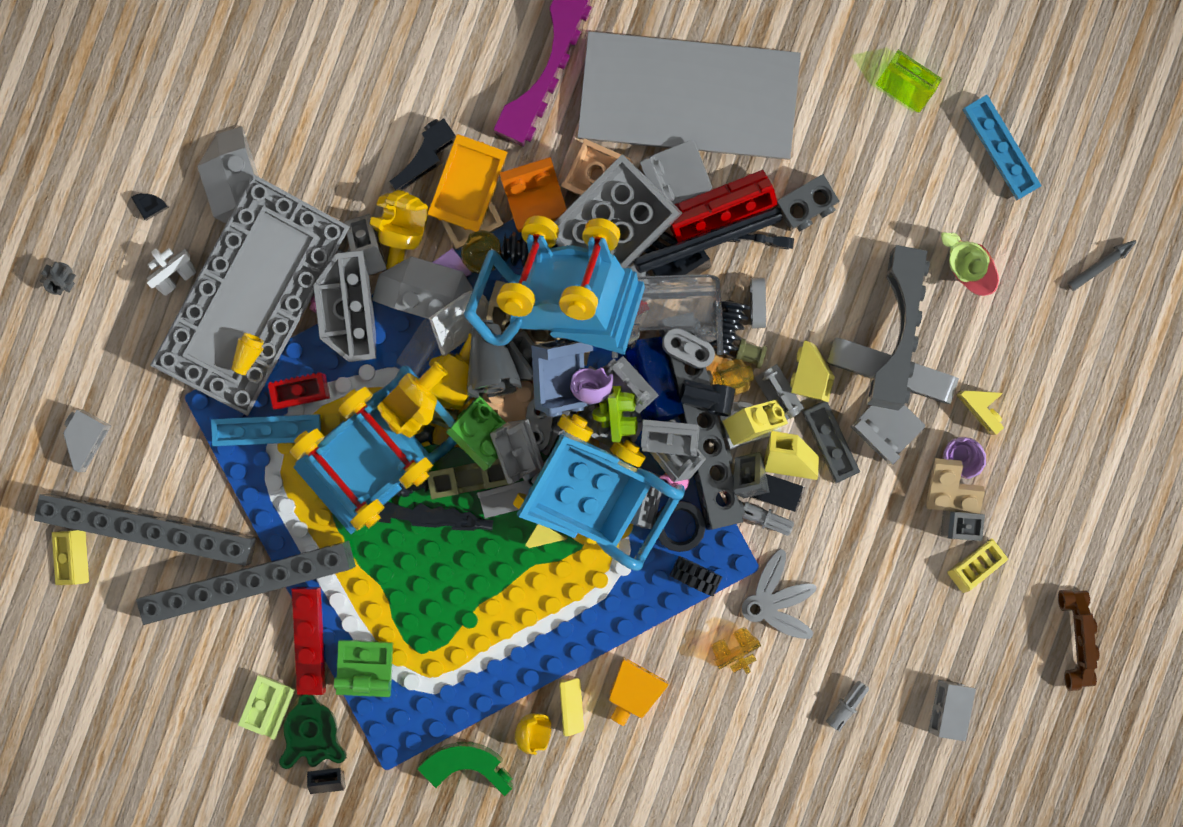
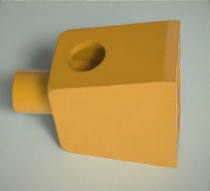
(634, 691)

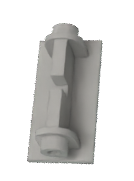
(631, 382)
(776, 387)

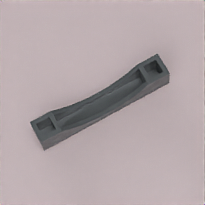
(905, 275)

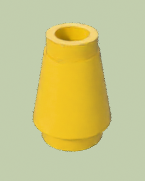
(246, 353)

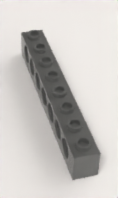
(707, 488)
(145, 529)
(246, 582)

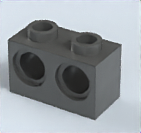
(804, 198)

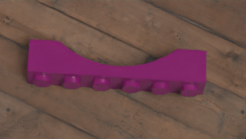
(519, 116)

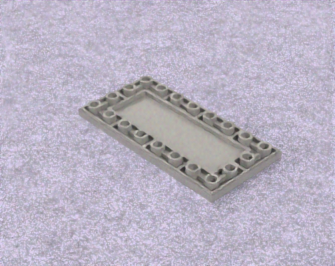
(687, 91)
(250, 284)

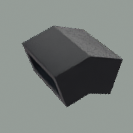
(329, 786)

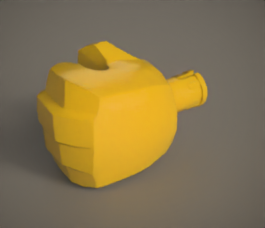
(401, 224)
(452, 388)
(412, 401)

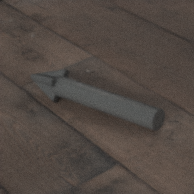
(1120, 251)

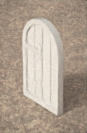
(450, 324)

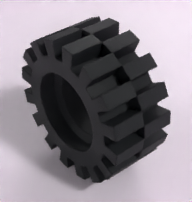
(695, 576)

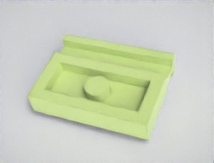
(266, 706)

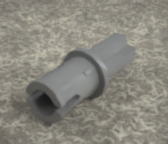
(768, 519)
(847, 706)

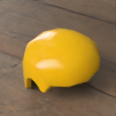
(533, 733)

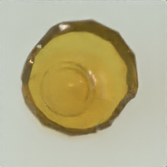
(476, 249)

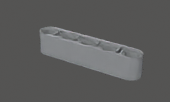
(868, 361)

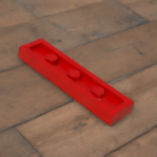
(308, 640)

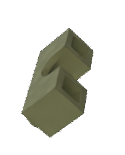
(465, 479)

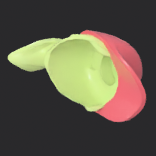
(971, 264)

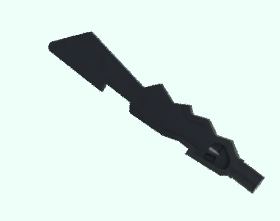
(437, 517)

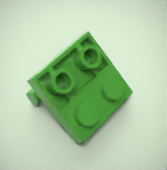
(473, 432)
(364, 668)

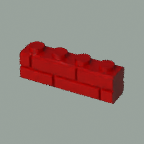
(724, 205)

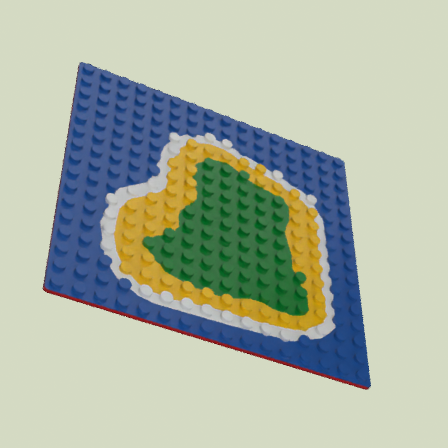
(466, 610)

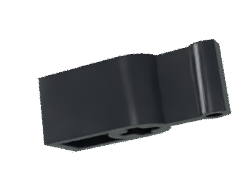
(782, 493)

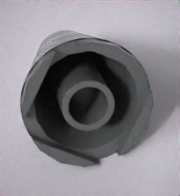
(490, 367)

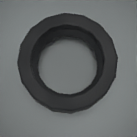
(696, 537)

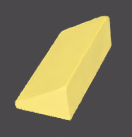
(70, 557)
(571, 706)

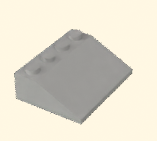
(626, 200)

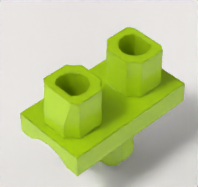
(620, 425)

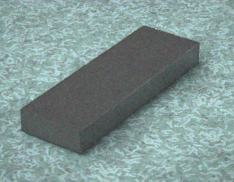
(830, 441)

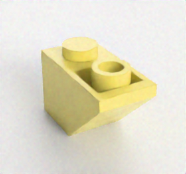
(813, 374)
(754, 421)
(790, 456)

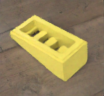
(961, 580)

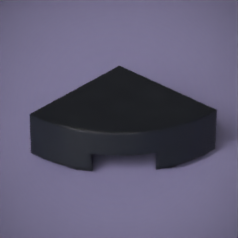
(149, 205)

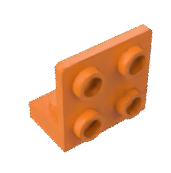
(533, 192)

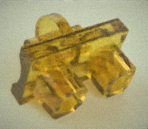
(725, 656)

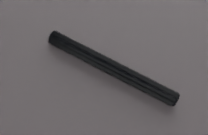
(707, 240)

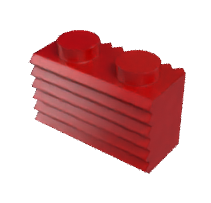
(299, 390)

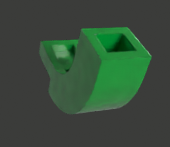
(465, 756)

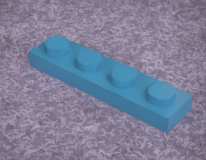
(1001, 147)
(262, 429)

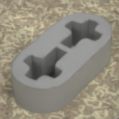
(758, 303)

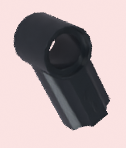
(715, 398)

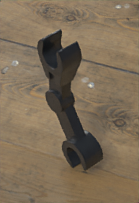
(778, 242)

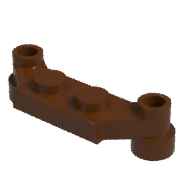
(1085, 630)

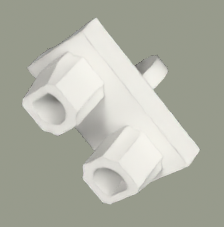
(179, 263)

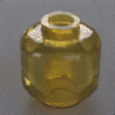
(734, 374)

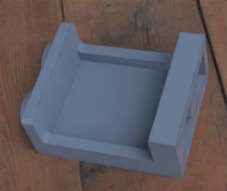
(552, 374)

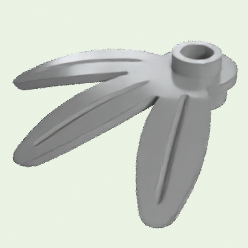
(785, 598)

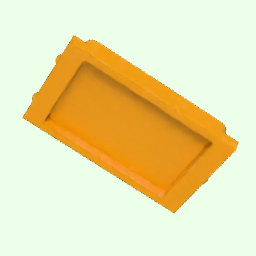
(467, 183)

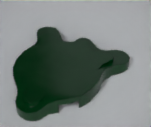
(311, 733)

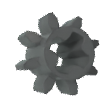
(57, 278)

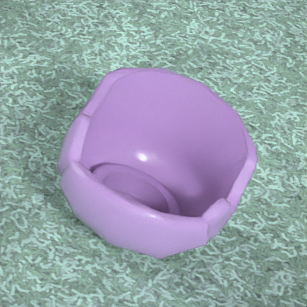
(591, 385)
(969, 452)

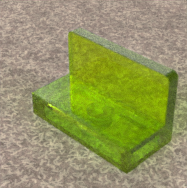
(909, 81)

